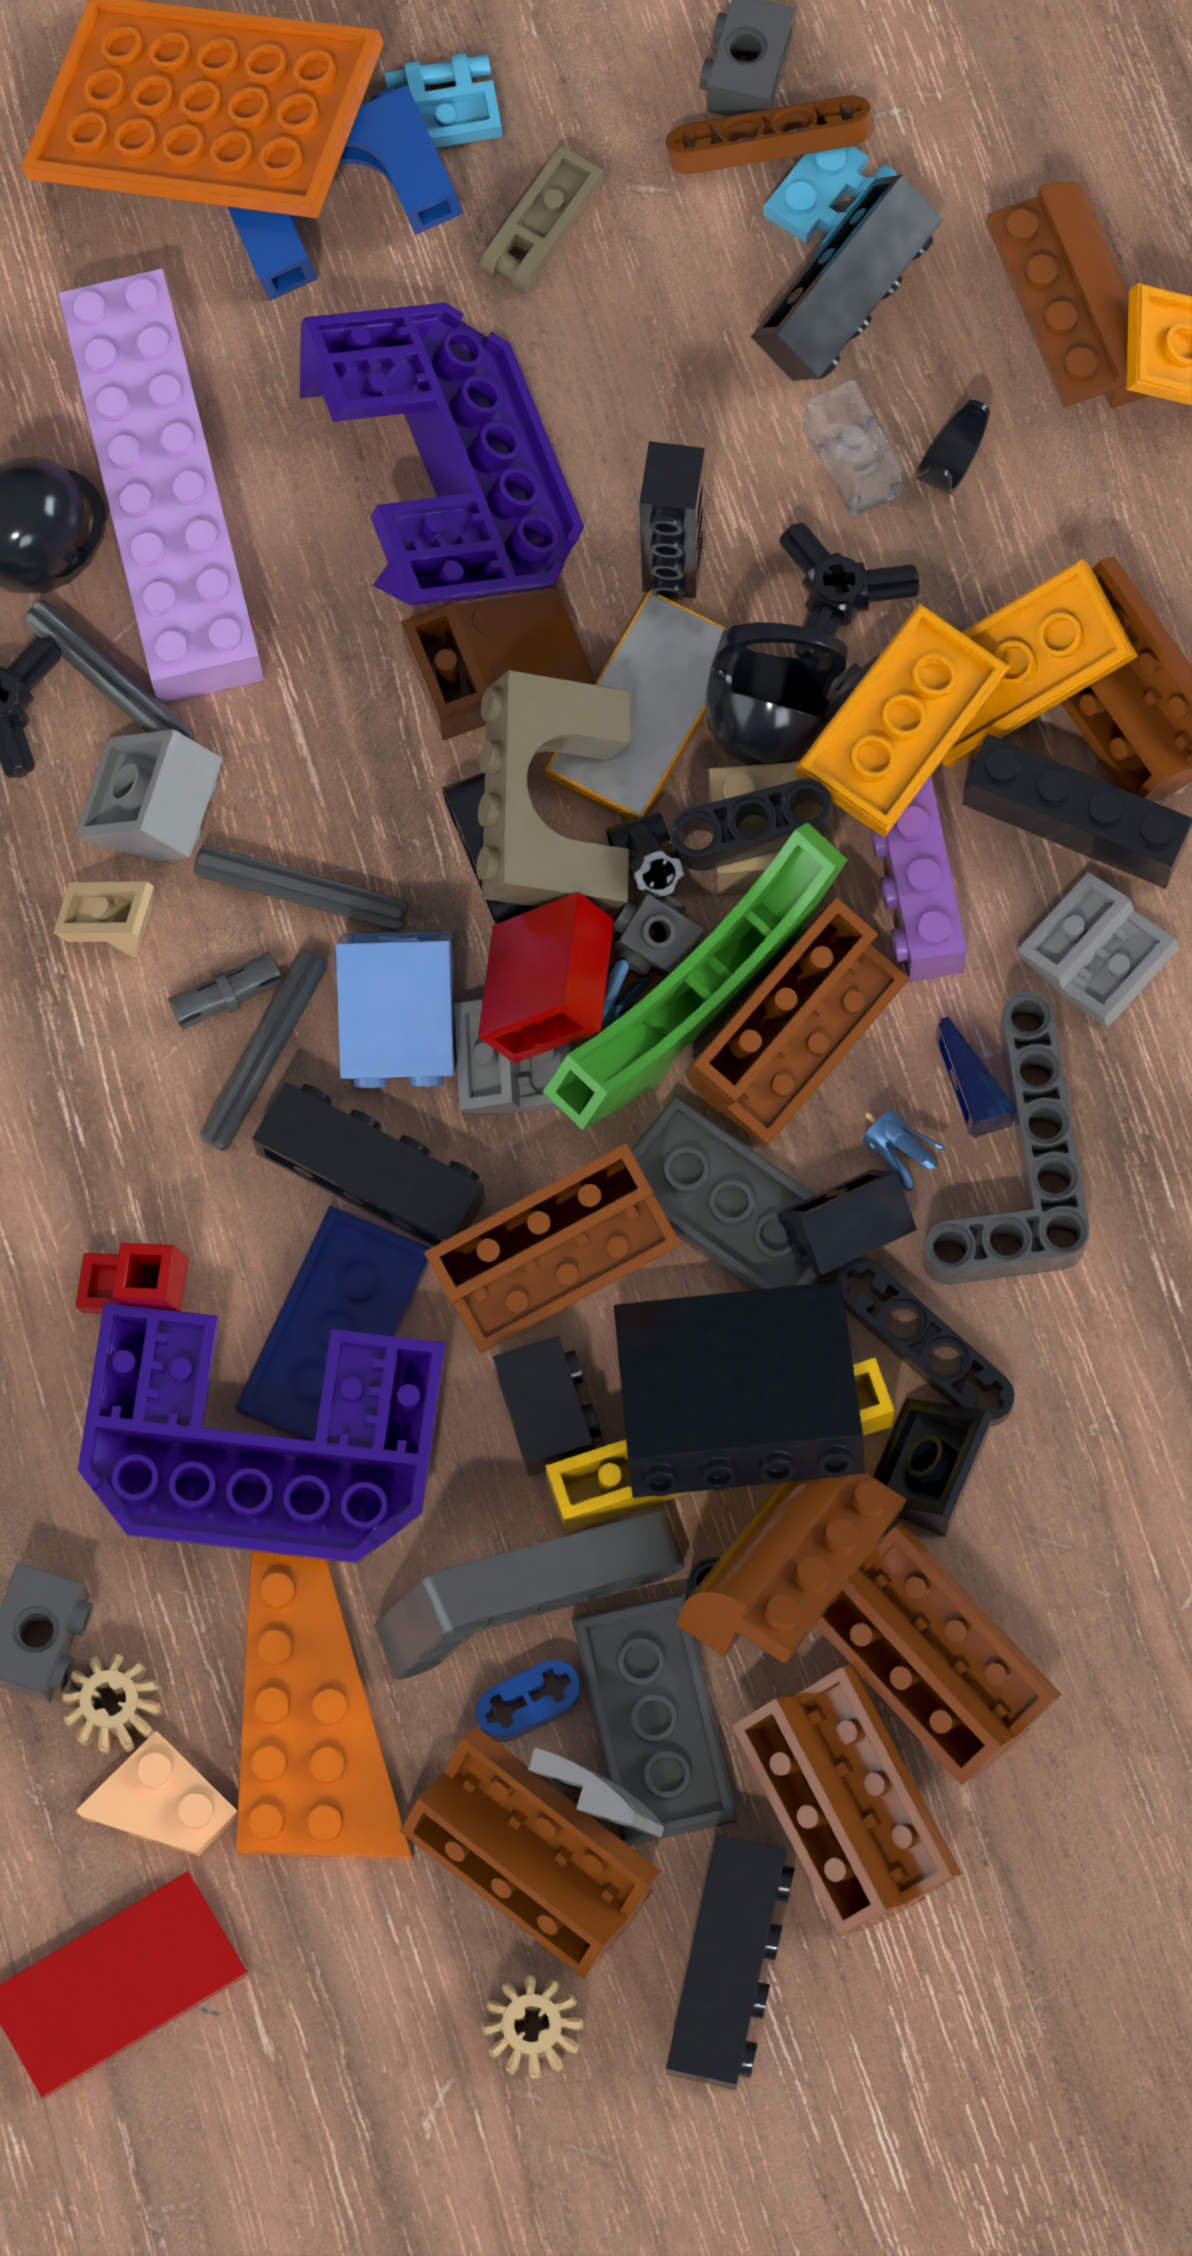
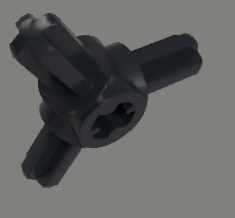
(859, 586)
(15, 686)

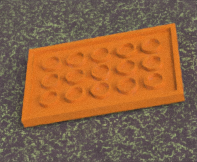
(203, 106)

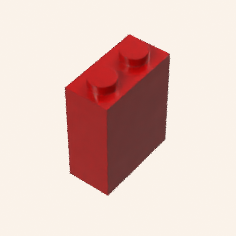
(546, 978)

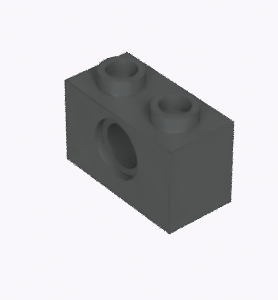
(754, 30)
(36, 1598)

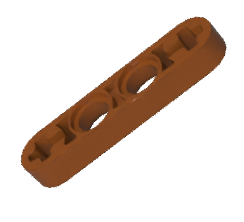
(827, 126)

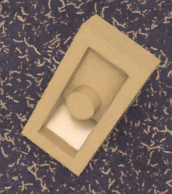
(106, 913)

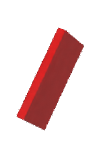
(117, 1984)

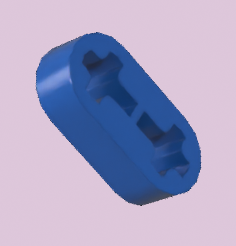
(521, 1688)

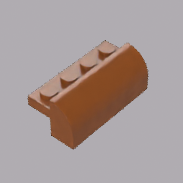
(1068, 291)
(1143, 710)
(797, 1024)
(552, 1248)
(790, 1563)
(935, 1656)
(846, 1801)
(531, 1852)

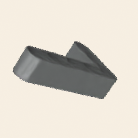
(1037, 1159)
(522, 1584)

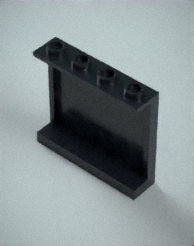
(738, 1389)

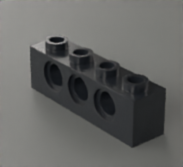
(672, 520)

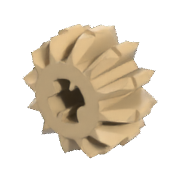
(97, 1721)
(548, 2039)

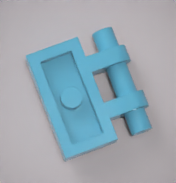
(452, 113)
(816, 187)

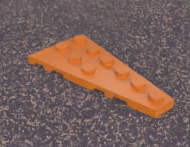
(308, 1740)

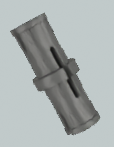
(225, 990)

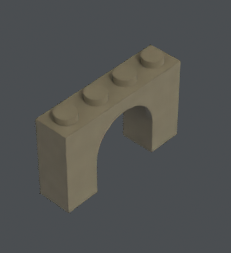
(520, 854)

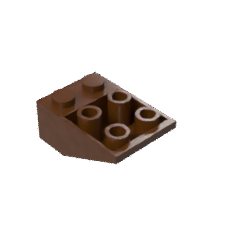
(476, 641)

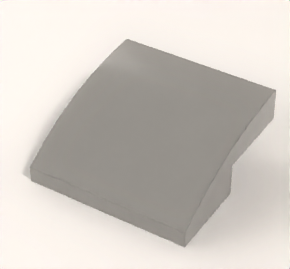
(1097, 949)
(493, 1082)
(598, 1794)

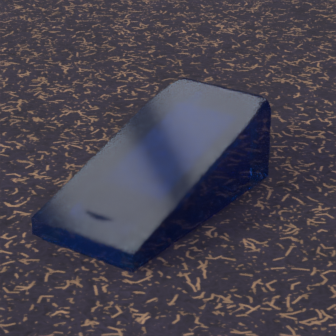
(977, 1092)

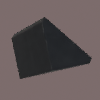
(933, 1459)

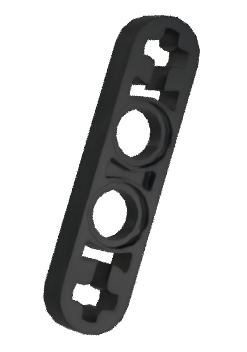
(931, 1335)

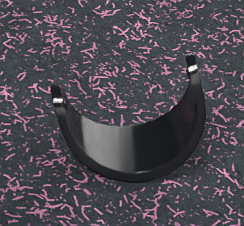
(954, 448)

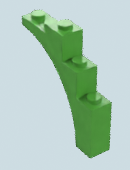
(703, 989)

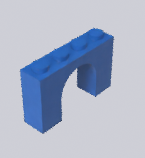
(384, 137)

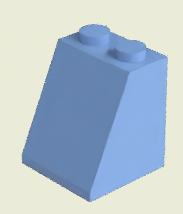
(396, 1007)

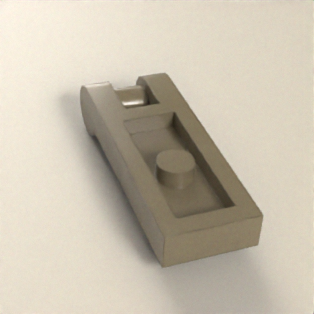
(543, 218)

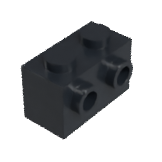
(544, 1403)

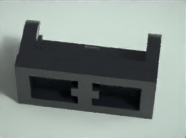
(848, 1220)

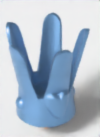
(615, 1009)
(891, 1132)

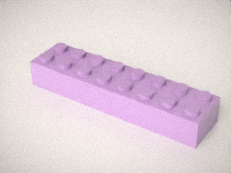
(160, 487)

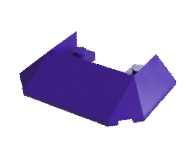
(501, 496)
(247, 1490)

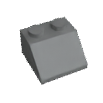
(150, 795)

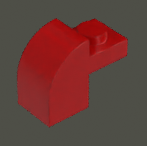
(136, 1277)

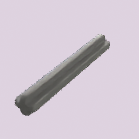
(103, 671)
(301, 887)
(263, 1050)

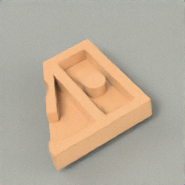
(161, 1800)

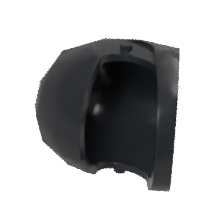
(41, 523)
(769, 704)

